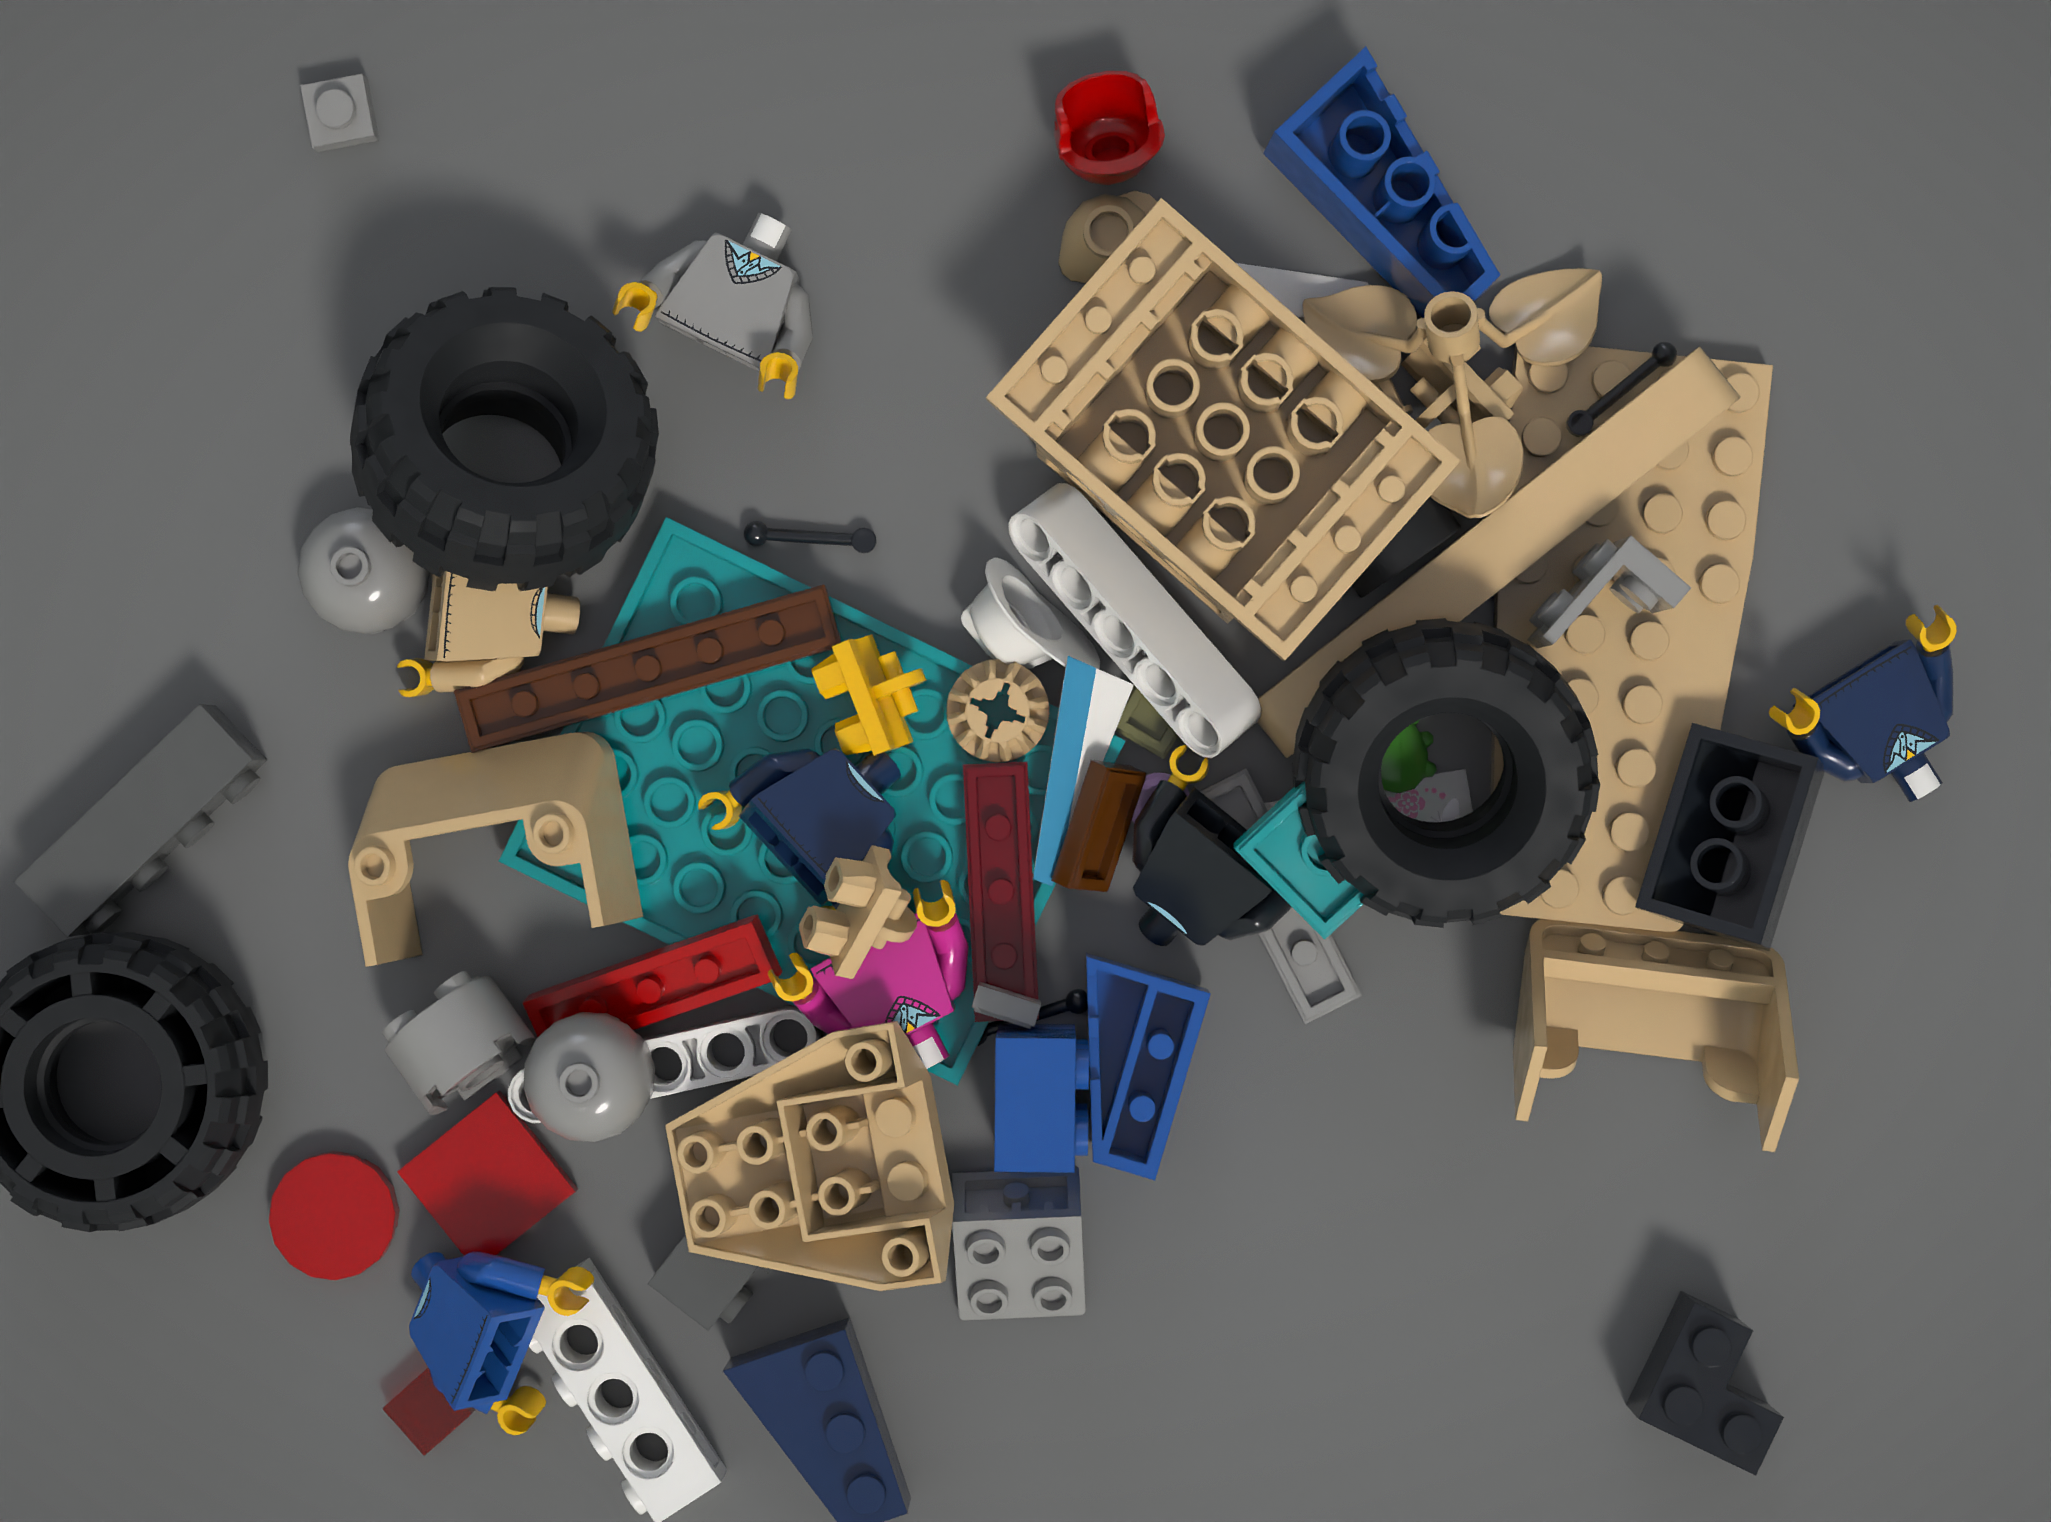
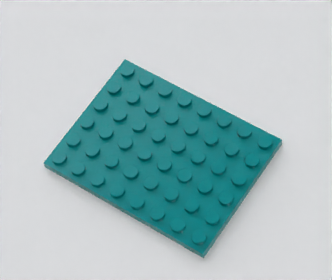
(708, 736)

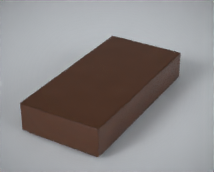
(1099, 826)

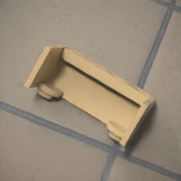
(558, 786)
(1662, 999)

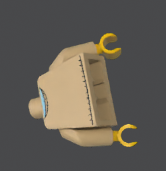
(485, 632)

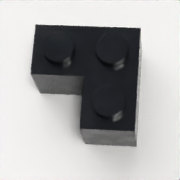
(1688, 1388)

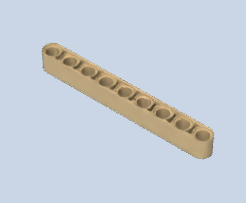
(1523, 527)

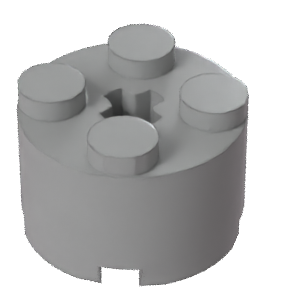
(457, 1041)

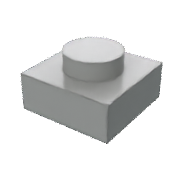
(339, 112)

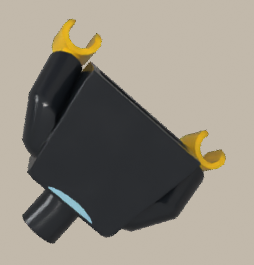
(1193, 871)

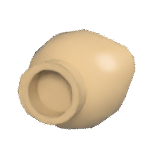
(1098, 230)

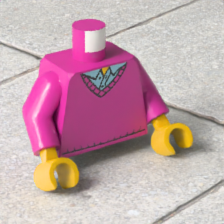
(899, 983)

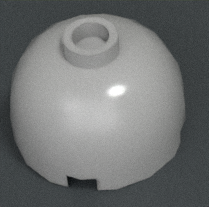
(358, 575)
(589, 1077)

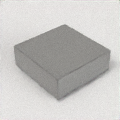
(1006, 1005)

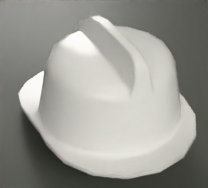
(1020, 624)

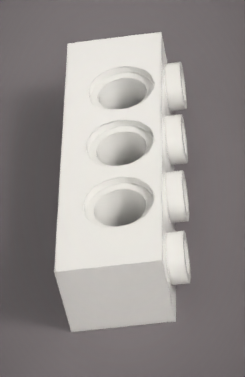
(656, 1408)

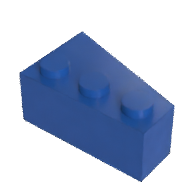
(1138, 1060)

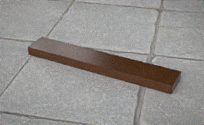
(648, 668)

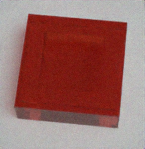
(424, 1413)

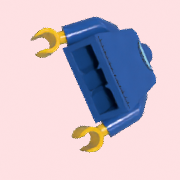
(479, 1324)

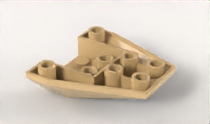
(822, 1166)

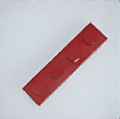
(665, 979)

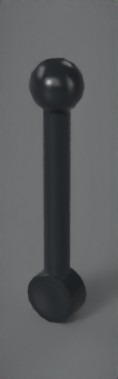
(1581, 422)
(862, 540)
(1075, 1002)

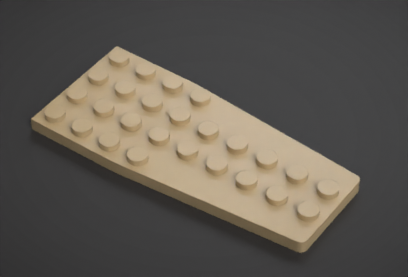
(1642, 671)

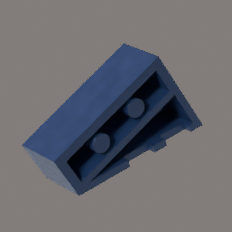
(826, 1420)

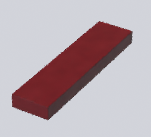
(1000, 878)

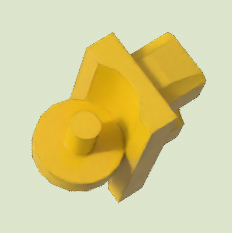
(878, 693)

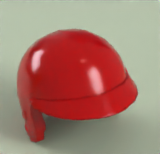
(1107, 126)

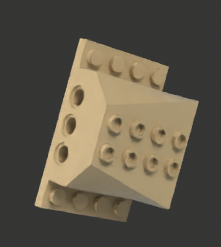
(1221, 432)

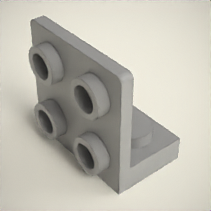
(1639, 583)
(1018, 1245)

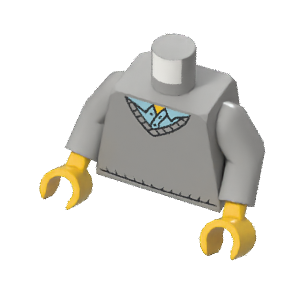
(732, 301)

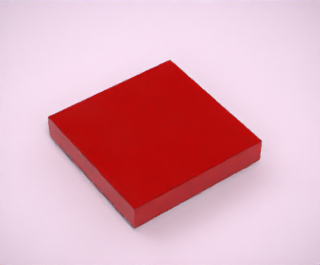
(487, 1179)

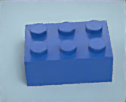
(1035, 1098)

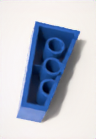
(1379, 187)

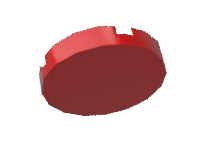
(333, 1215)

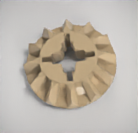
(1011, 738)

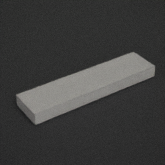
(1304, 960)

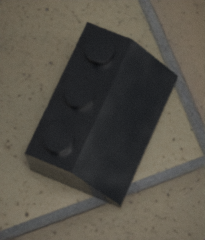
(1731, 836)

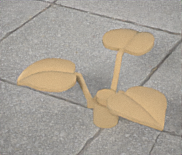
(1544, 314)

